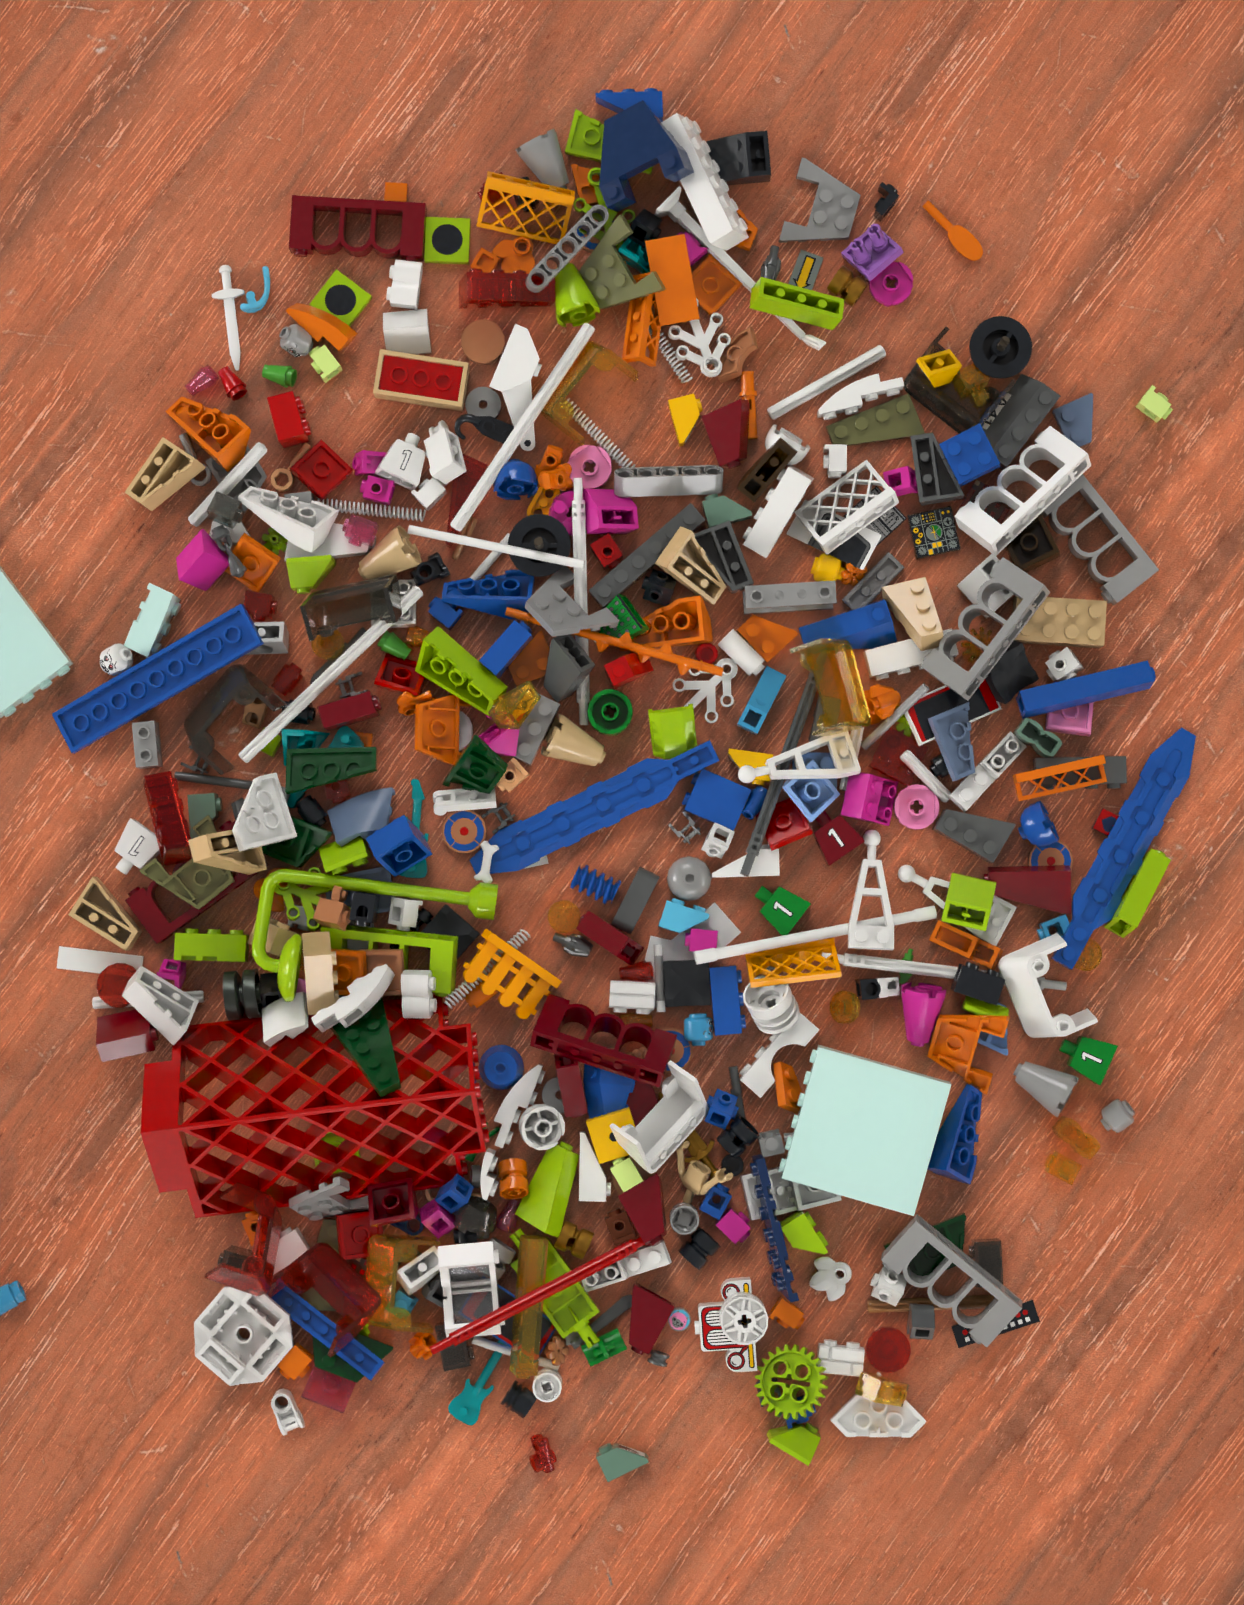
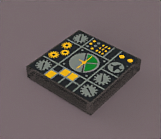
(933, 532)

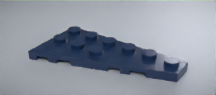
(773, 1233)

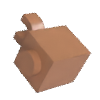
(333, 912)

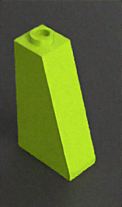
(1138, 893)
(550, 1190)

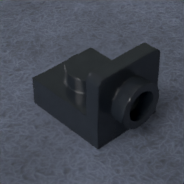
(885, 204)

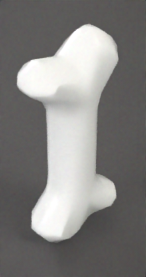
(488, 851)

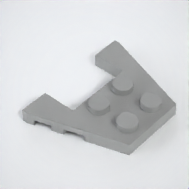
(831, 211)
(560, 613)
(327, 1201)

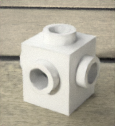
(1063, 665)
(888, 1286)

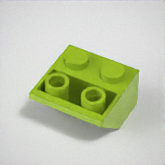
(337, 858)
(968, 901)
(801, 1235)

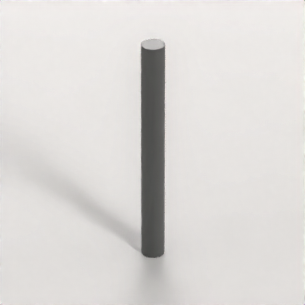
(213, 780)

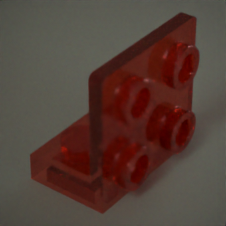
(887, 756)

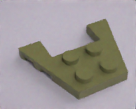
(609, 275)
(193, 881)

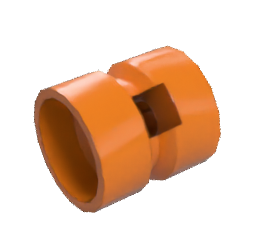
(513, 1178)

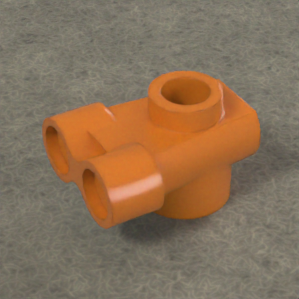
(546, 463)
(557, 478)

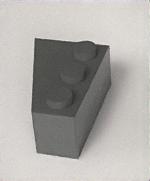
(974, 833)

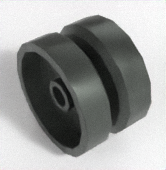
(242, 995)

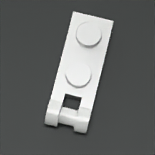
(462, 800)

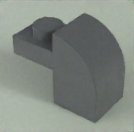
(921, 1321)

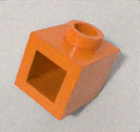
(296, 1362)

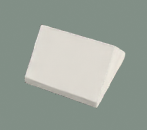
(407, 331)

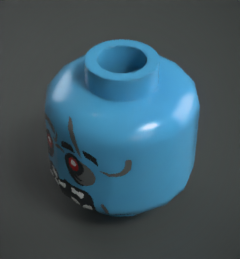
(698, 1028)

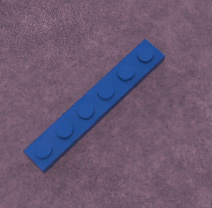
(325, 1331)

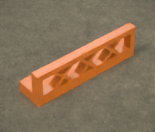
(637, 329)
(1059, 769)

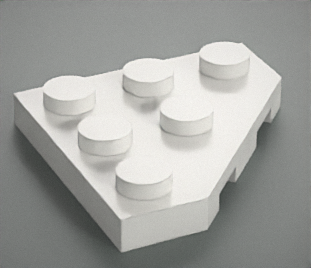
(263, 815)
(874, 1419)

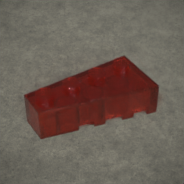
(502, 288)
(168, 817)

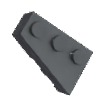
(933, 474)
(726, 556)

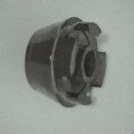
(477, 1217)

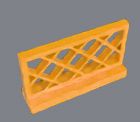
(528, 189)
(793, 954)

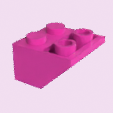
(609, 512)
(869, 798)

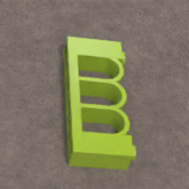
(442, 954)

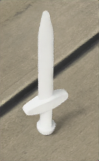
(228, 295)

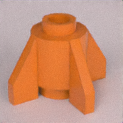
(881, 702)

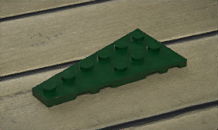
(371, 1048)

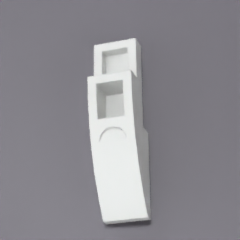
(850, 397)
(987, 771)
(363, 996)
(520, 1095)
(643, 1260)

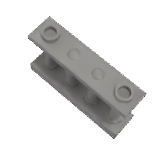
(789, 597)

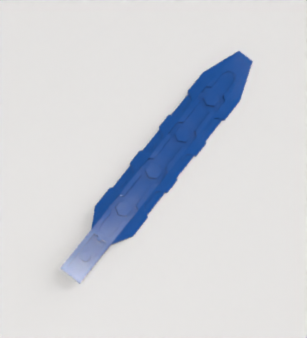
(592, 809)
(1127, 842)

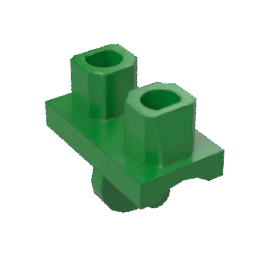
(608, 1346)

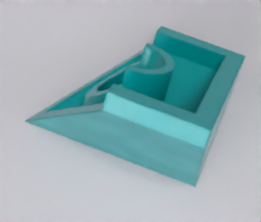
(635, 256)
(301, 739)

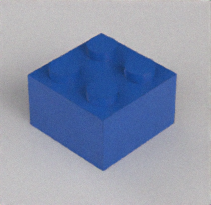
(970, 455)
(399, 845)

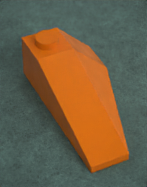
(217, 433)
(678, 623)

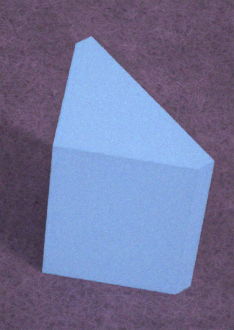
(811, 795)

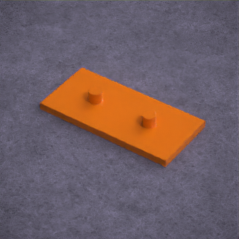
(671, 261)

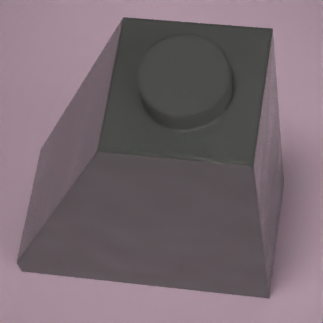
(566, 667)

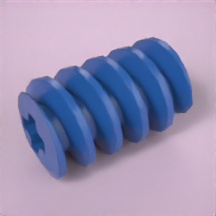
(595, 884)

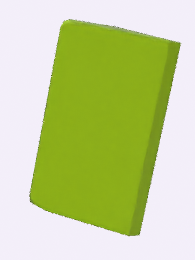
(983, 1008)

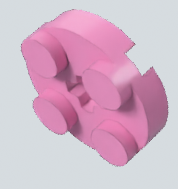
(592, 455)
(925, 798)

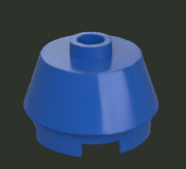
(501, 1067)

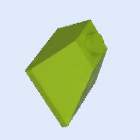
(308, 572)
(797, 1441)

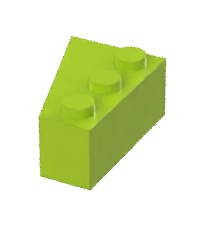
(211, 946)

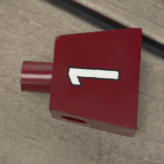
(835, 837)

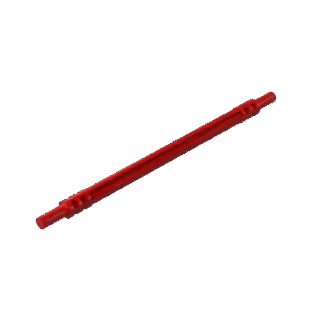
(538, 1295)

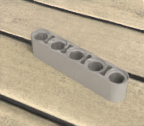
(572, 239)
(668, 481)

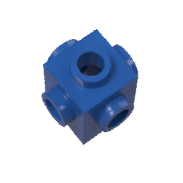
(722, 1104)

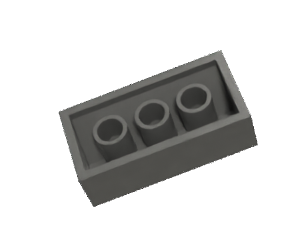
(1019, 417)

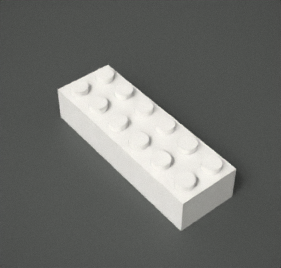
(706, 188)

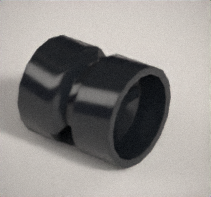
(743, 1130)
(699, 1248)

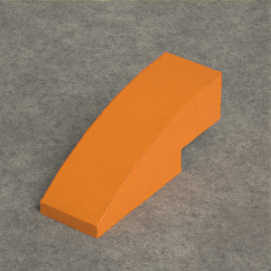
(322, 325)
(966, 945)

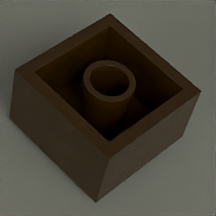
(1033, 546)

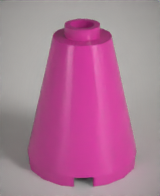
(921, 1010)

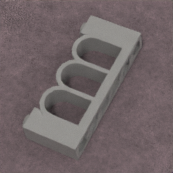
(1004, 577)
(1131, 577)
(992, 1319)

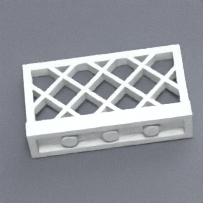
(853, 522)

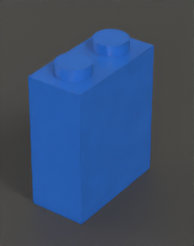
(507, 648)
(716, 799)

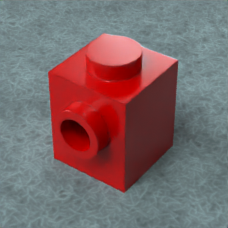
(606, 552)

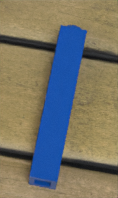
(1085, 689)

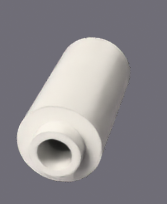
(742, 653)

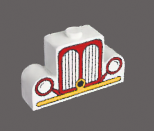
(738, 1357)

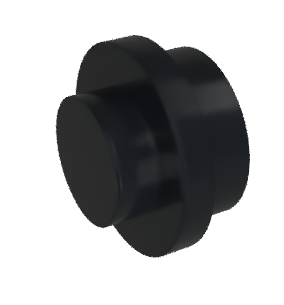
(732, 1164)

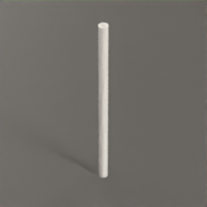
(494, 546)

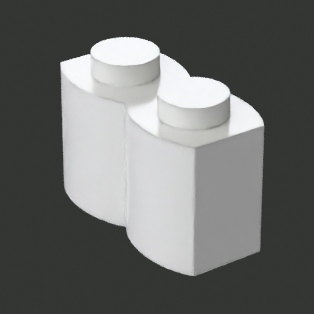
(405, 284)
(417, 994)

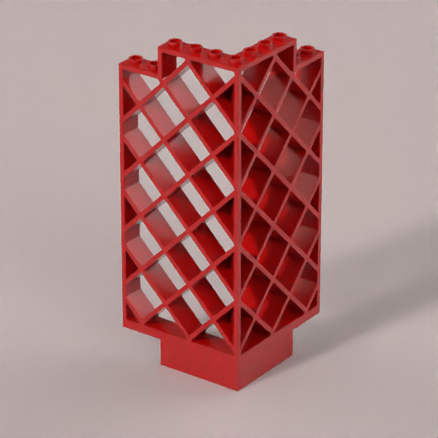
(176, 1162)

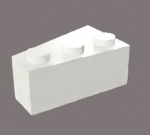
(160, 1003)

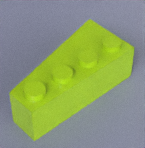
(458, 671)

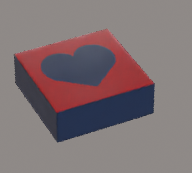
(1105, 822)

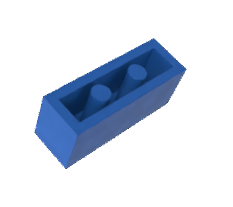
(726, 1000)

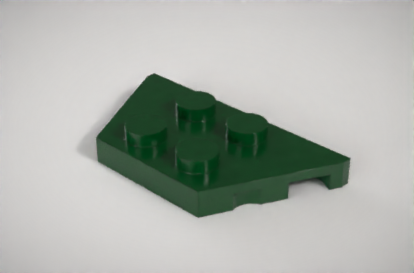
(477, 768)
(301, 848)
(929, 1257)
(341, 1368)

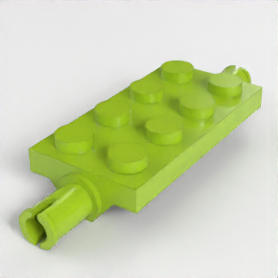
(569, 1308)

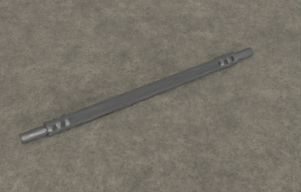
(775, 787)

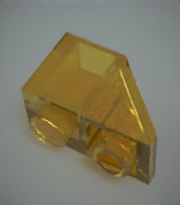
(881, 1389)

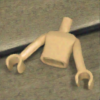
(697, 1175)

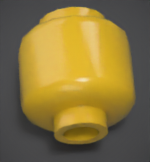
(826, 568)

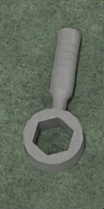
(190, 450)

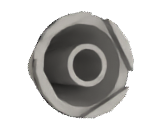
(545, 159)
(1046, 1085)

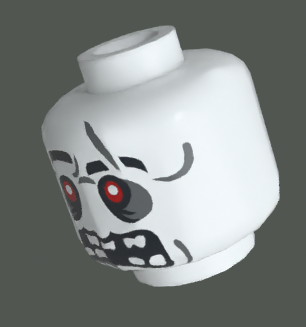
(116, 659)

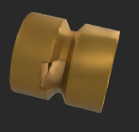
(847, 286)
(582, 1240)

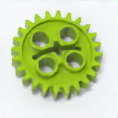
(794, 1362)

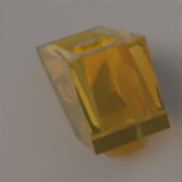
(514, 706)

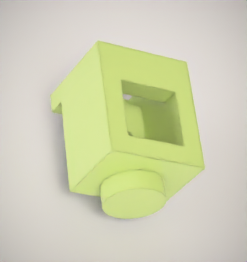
(324, 362)
(1154, 405)

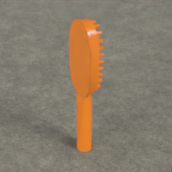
(959, 237)

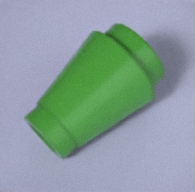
(280, 374)
(394, 645)

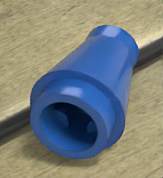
(754, 802)

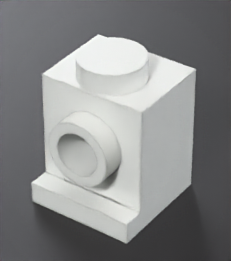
(835, 460)
(430, 492)
(715, 847)
(404, 912)

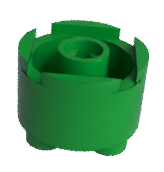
(614, 700)

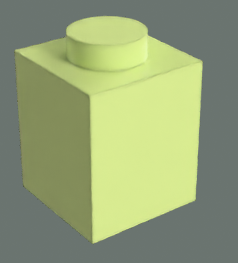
(626, 1173)

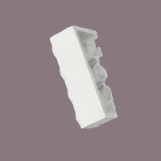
(777, 511)

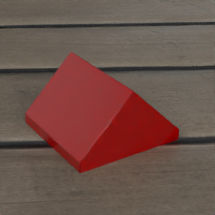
(399, 676)

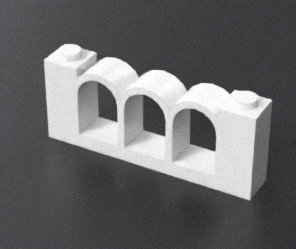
(1048, 446)

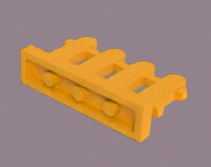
(501, 968)

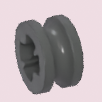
(658, 1358)

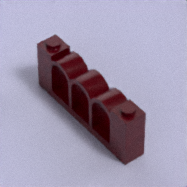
(304, 218)
(154, 918)
(558, 1012)

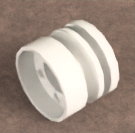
(771, 1007)
(743, 1304)

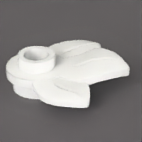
(827, 1279)

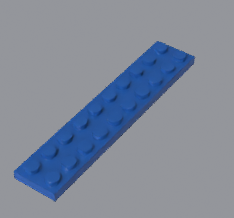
(157, 678)

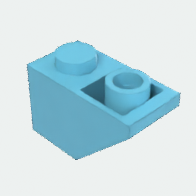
(681, 918)

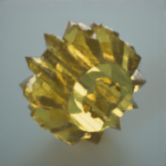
(971, 647)

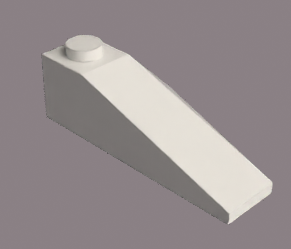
(297, 521)

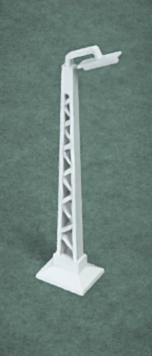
(678, 213)

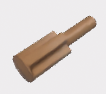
(466, 531)

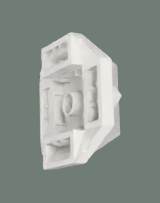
(229, 1354)

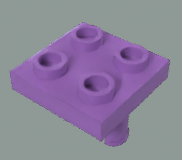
(872, 252)

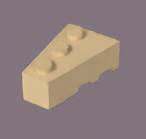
(318, 971)

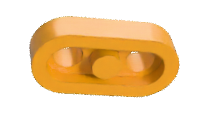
(541, 502)

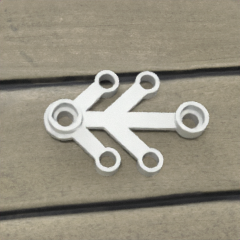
(702, 342)
(707, 688)

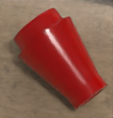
(233, 385)

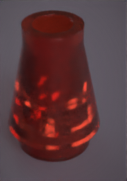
(639, 971)

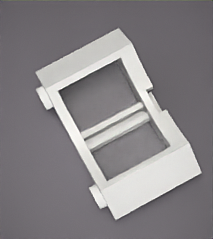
(471, 1285)

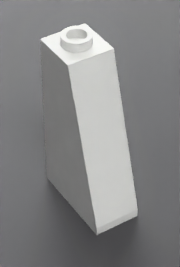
(335, 545)

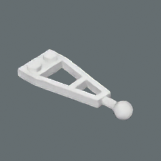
(841, 752)
(1000, 912)
(866, 935)

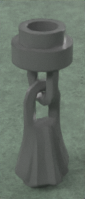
(237, 569)

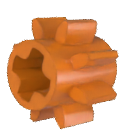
(420, 1345)

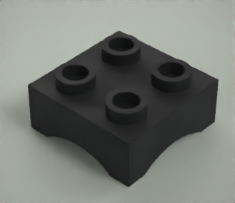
(1011, 674)
(450, 923)
(686, 983)

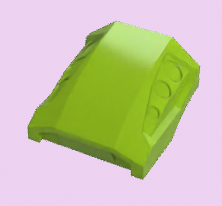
(672, 731)

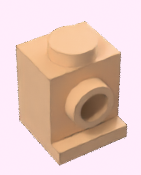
(519, 775)

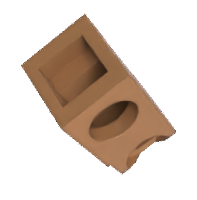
(255, 713)

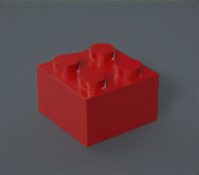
(288, 419)

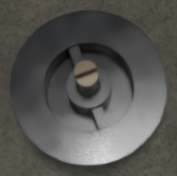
(1000, 347)
(540, 534)

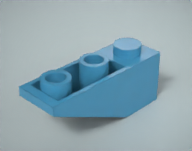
(761, 700)

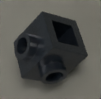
(659, 587)

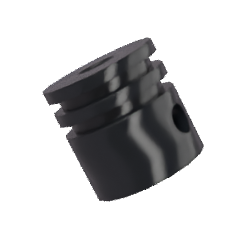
(519, 1399)

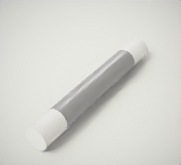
(659, 978)

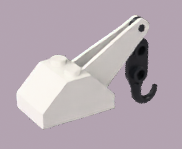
(513, 379)

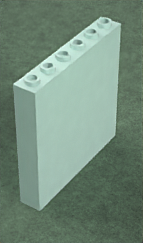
(27, 650)
(864, 1129)

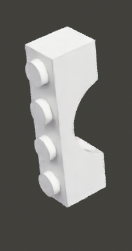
(759, 1075)

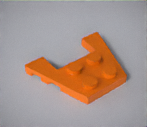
(439, 728)
(956, 1043)

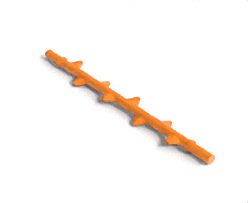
(625, 642)

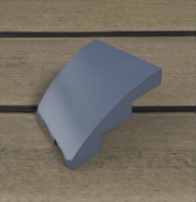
(361, 815)

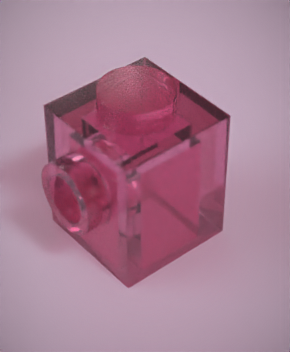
(360, 530)

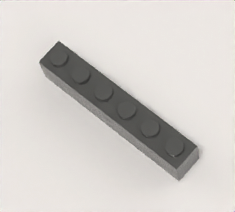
(643, 558)

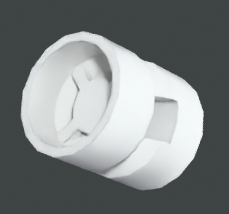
(547, 1385)

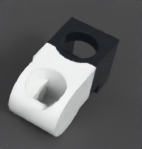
(877, 988)

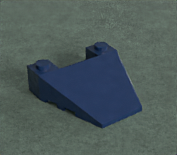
(632, 144)

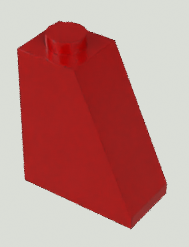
(626, 670)

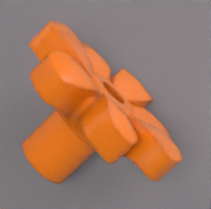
(851, 574)

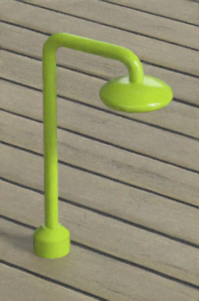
(480, 901)

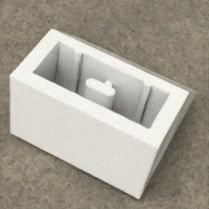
(971, 584)

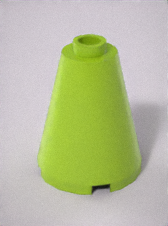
(573, 298)

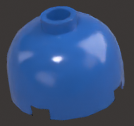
(515, 480)
(1037, 825)

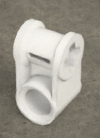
(287, 1416)

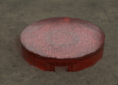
(112, 984)
(888, 1349)

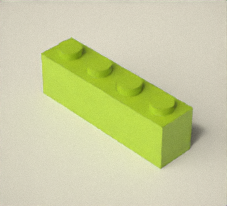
(796, 303)

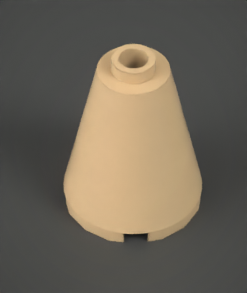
(390, 555)
(572, 744)

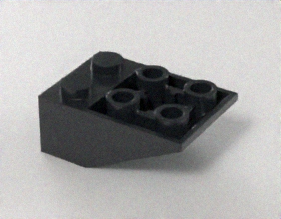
(742, 157)

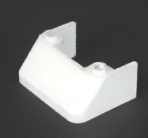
(1020, 976)
(666, 1123)

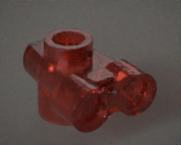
(544, 1456)

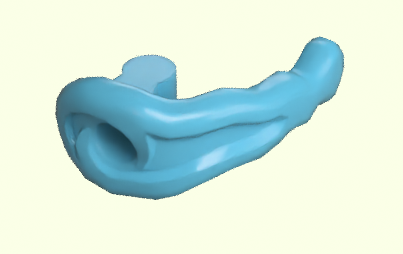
(252, 305)

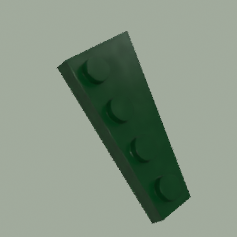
(321, 766)

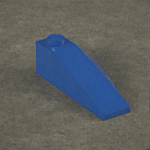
(492, 593)
(862, 627)
(605, 1091)
(956, 1138)

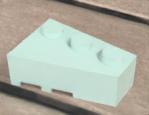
(152, 621)

